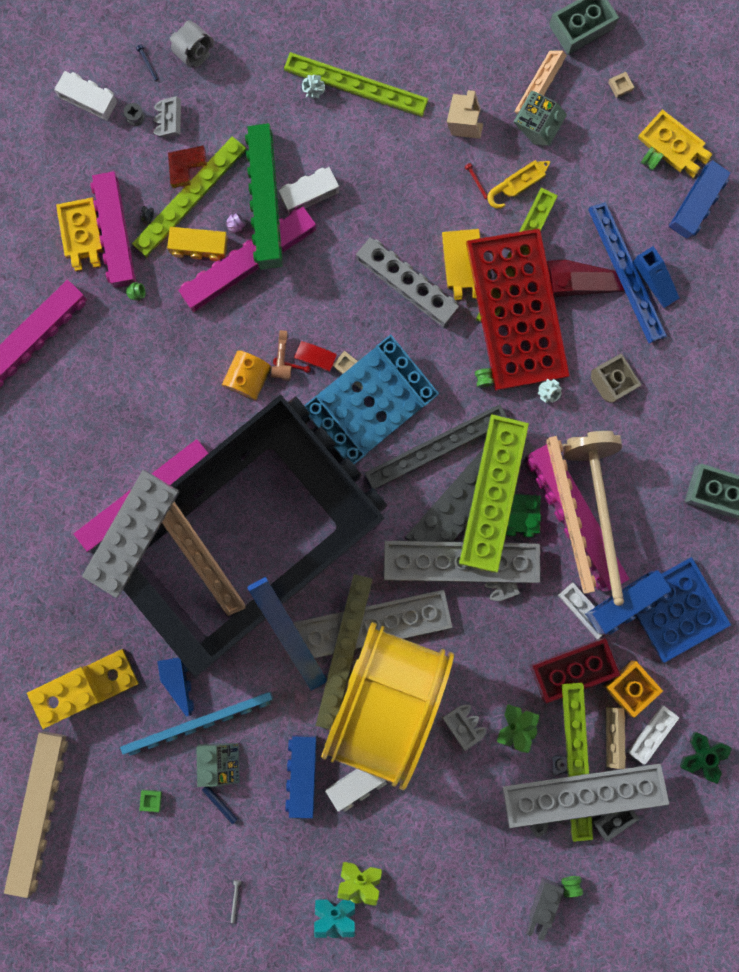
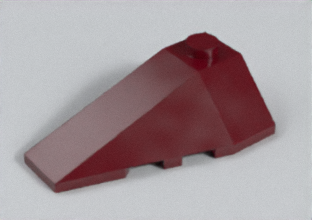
(577, 278)

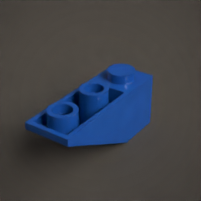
(656, 276)
(173, 677)

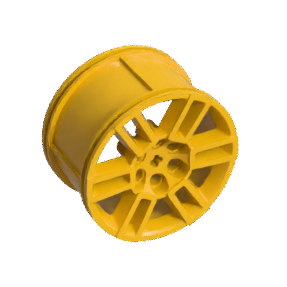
(388, 707)

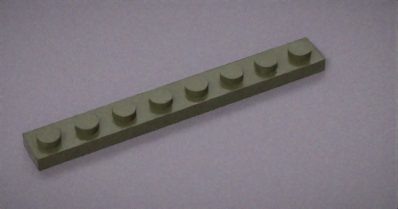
(344, 650)

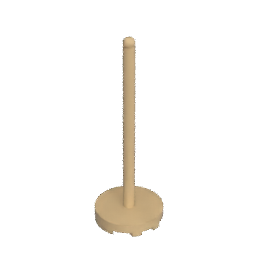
(592, 448)

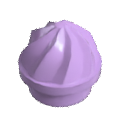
(235, 223)

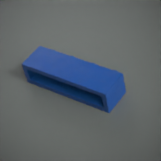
(699, 200)
(302, 776)

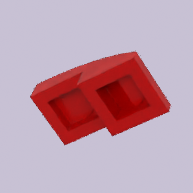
(315, 356)

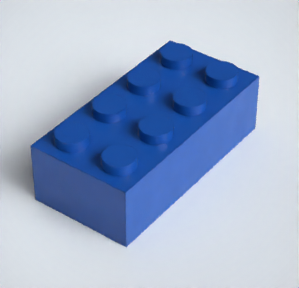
(637, 599)

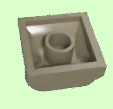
(614, 379)

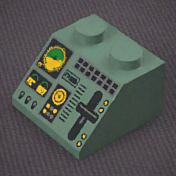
(540, 119)
(217, 764)

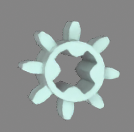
(313, 86)
(549, 391)

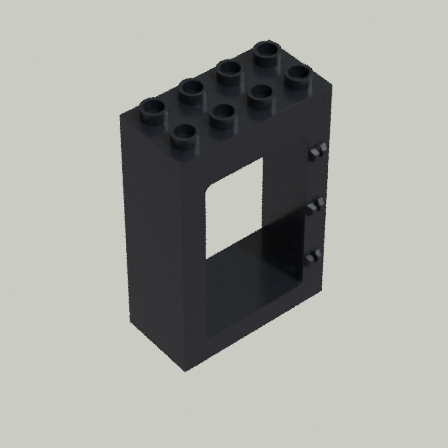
(332, 484)

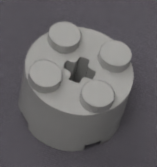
(191, 44)

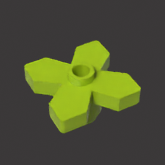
(359, 886)

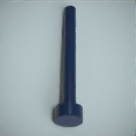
(140, 48)

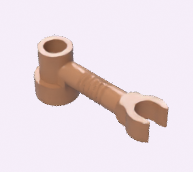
(281, 370)

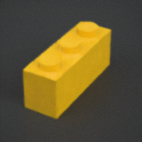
(197, 243)

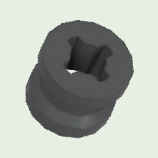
(137, 117)

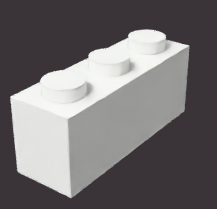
(86, 95)
(309, 190)
(353, 787)

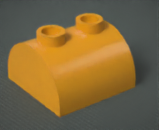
(246, 375)

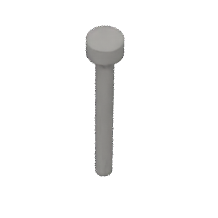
(237, 883)

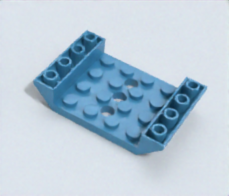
(394, 385)

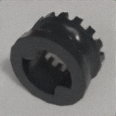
(147, 214)

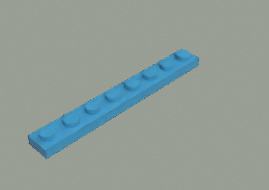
(190, 726)

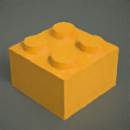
(633, 688)

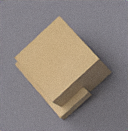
(464, 116)

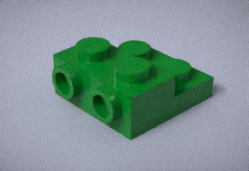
(524, 516)

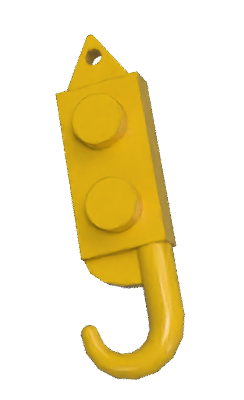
(519, 181)

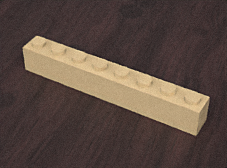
(35, 814)

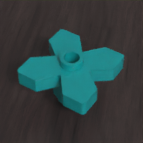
(334, 920)

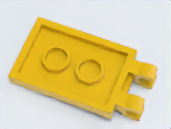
(675, 142)
(80, 232)
(457, 260)

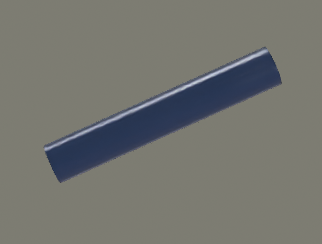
(220, 805)

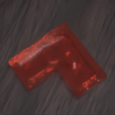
(182, 161)

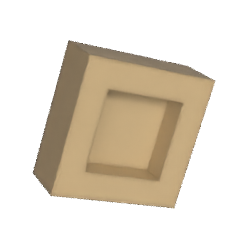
(621, 84)

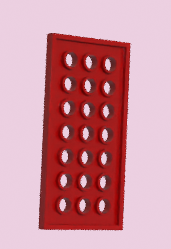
(544, 296)

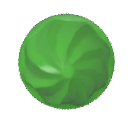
(136, 291)

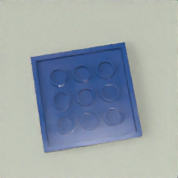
(686, 615)

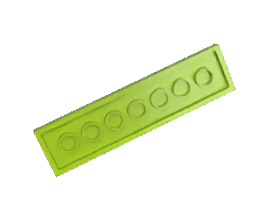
(493, 494)

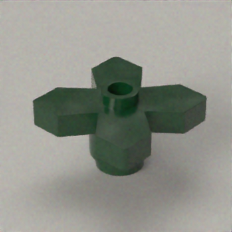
(702, 749)

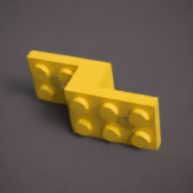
(82, 688)

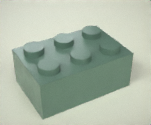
(582, 23)
(714, 491)

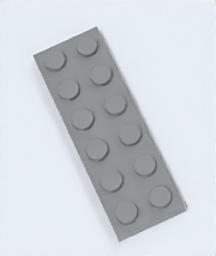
(130, 533)

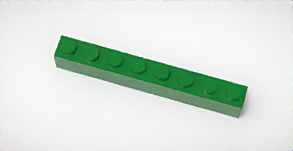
(264, 197)

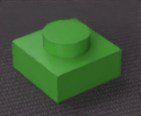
(150, 800)

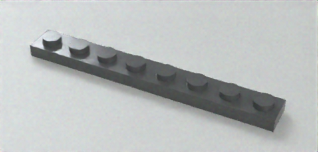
(432, 449)

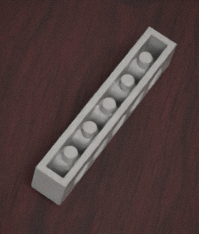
(410, 292)

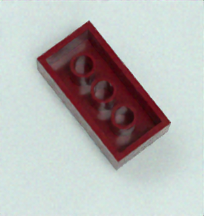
(584, 664)

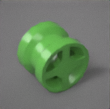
(652, 158)
(484, 377)
(572, 886)

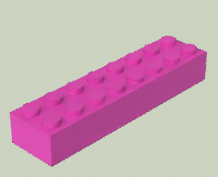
(540, 463)

